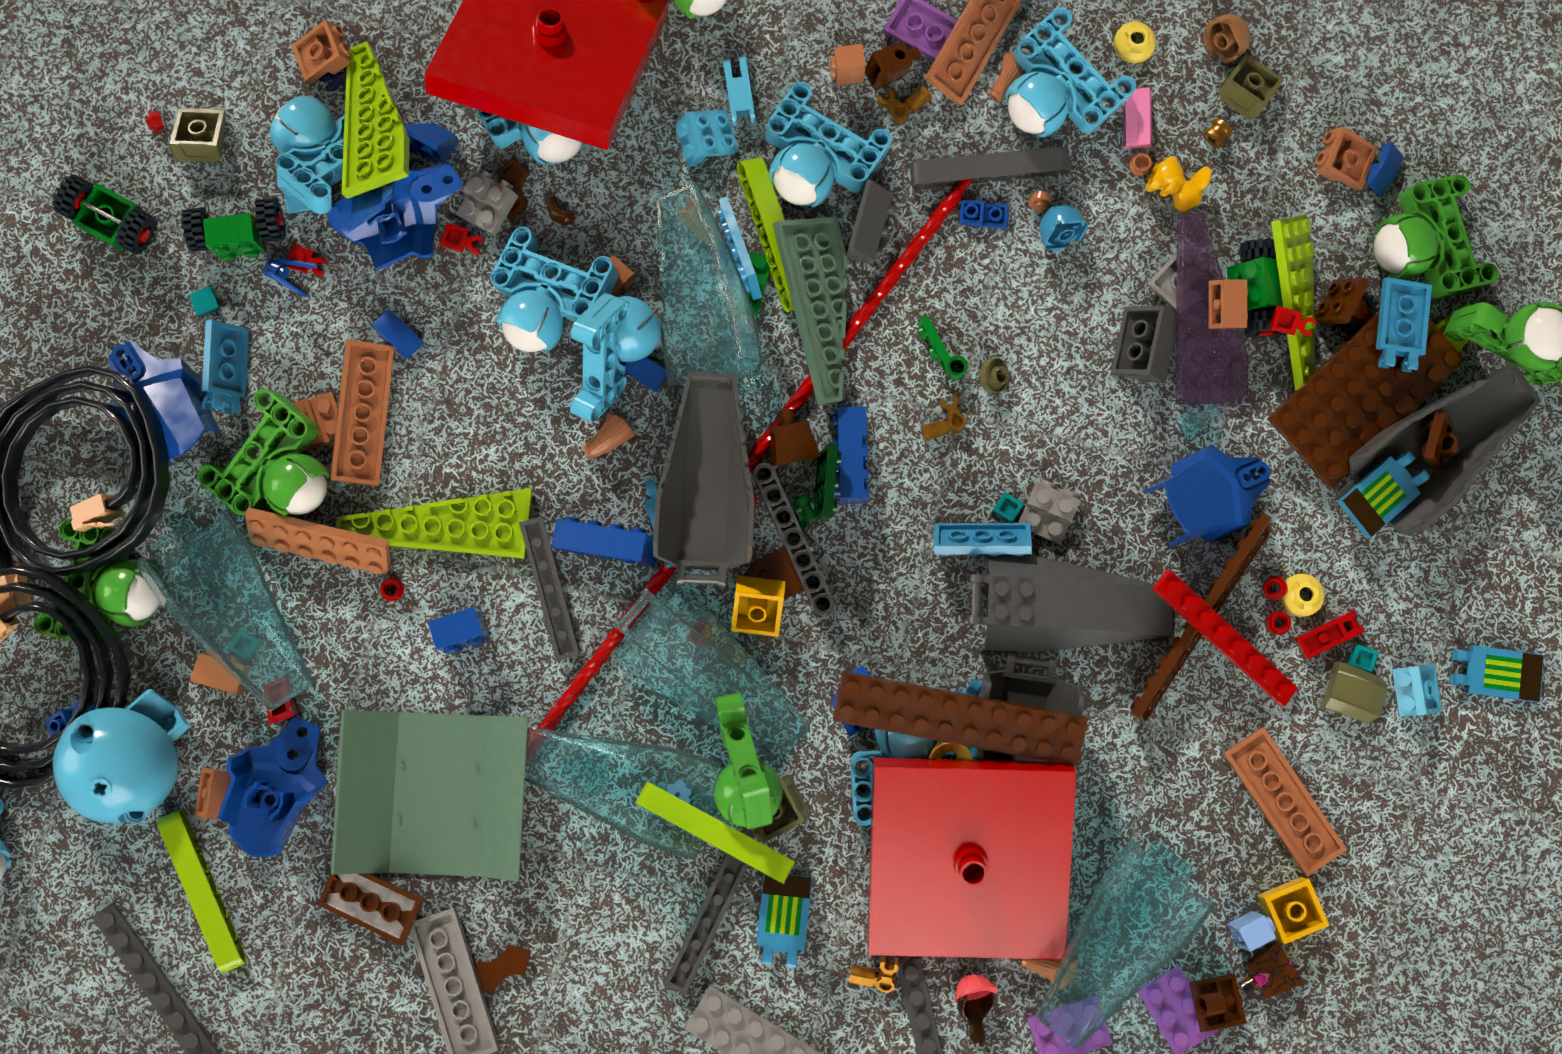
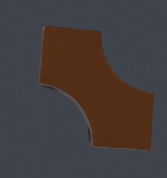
(515, 175)
(512, 962)

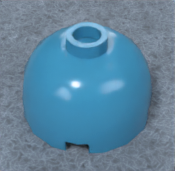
(1061, 226)

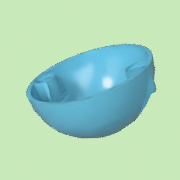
(119, 773)

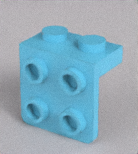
(705, 135)
(162, 712)

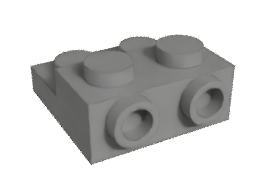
(486, 202)
(1165, 282)
(1049, 511)

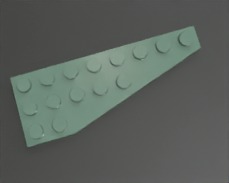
(815, 276)

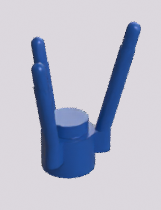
(279, 272)

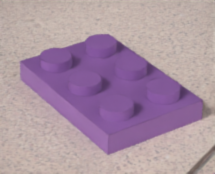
(920, 26)
(1173, 1010)
(1050, 1043)

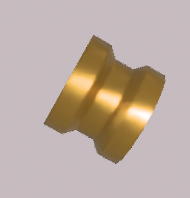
(1217, 133)

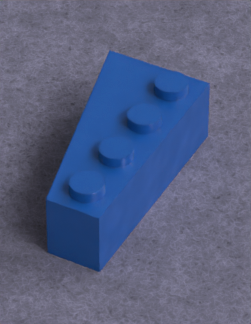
(851, 442)
(604, 541)

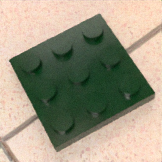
(826, 483)

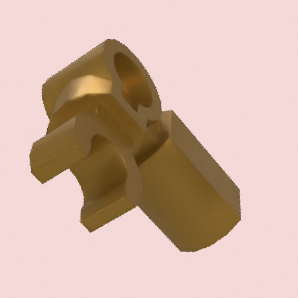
(901, 111)
(954, 424)
(883, 980)

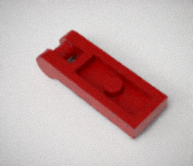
(1328, 635)

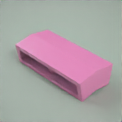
(1138, 120)

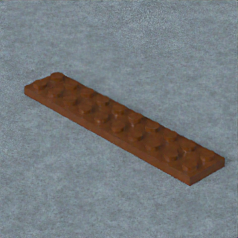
(1184, 645)
(959, 718)

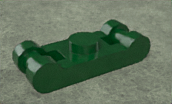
(805, 512)

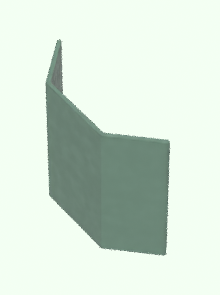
(429, 794)

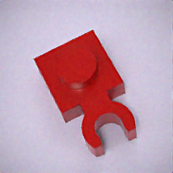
(458, 239)
(305, 255)
(1289, 320)

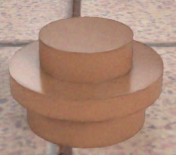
(1140, 164)
(1040, 201)

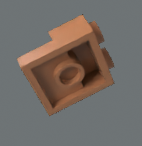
(322, 51)
(1345, 158)
(324, 413)

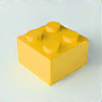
(758, 606)
(1293, 910)

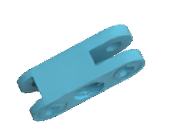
(739, 92)

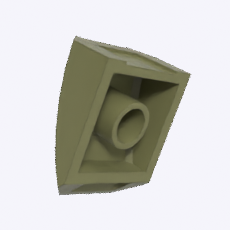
(1249, 87)
(198, 134)
(1354, 693)
(790, 813)

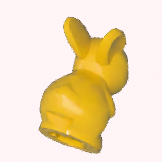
(1170, 179)

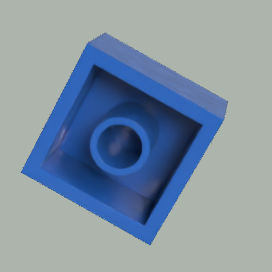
(459, 629)

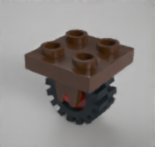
(1347, 305)

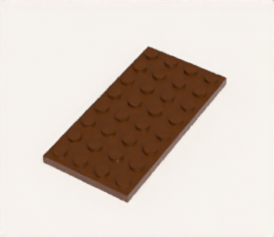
(1356, 400)

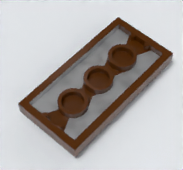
(372, 904)

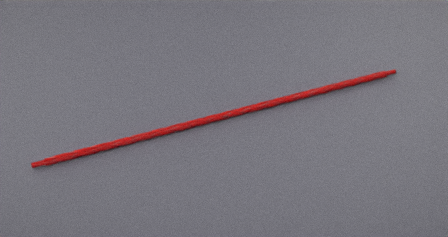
(763, 444)

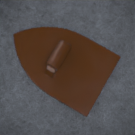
(777, 567)

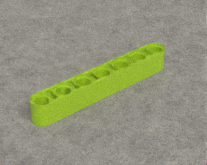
(765, 212)
(715, 832)
(200, 891)

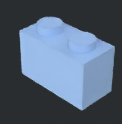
(1252, 930)

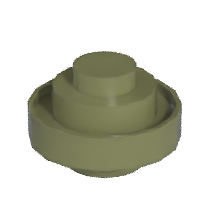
(994, 375)

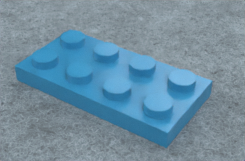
(738, 248)
(982, 539)

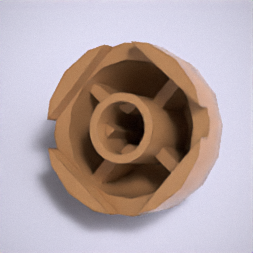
(1227, 32)

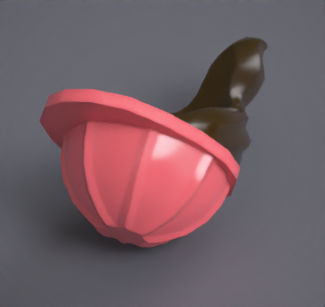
(974, 1001)

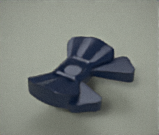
(337, 80)

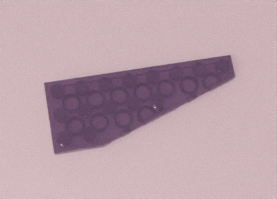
(1208, 361)

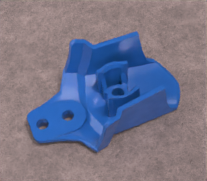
(398, 216)
(173, 392)
(1213, 493)
(271, 789)

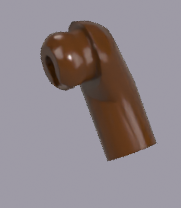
(557, 214)

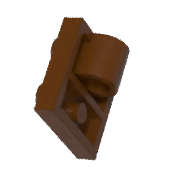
(1440, 432)
(1217, 1002)

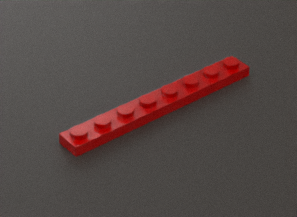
(1224, 637)

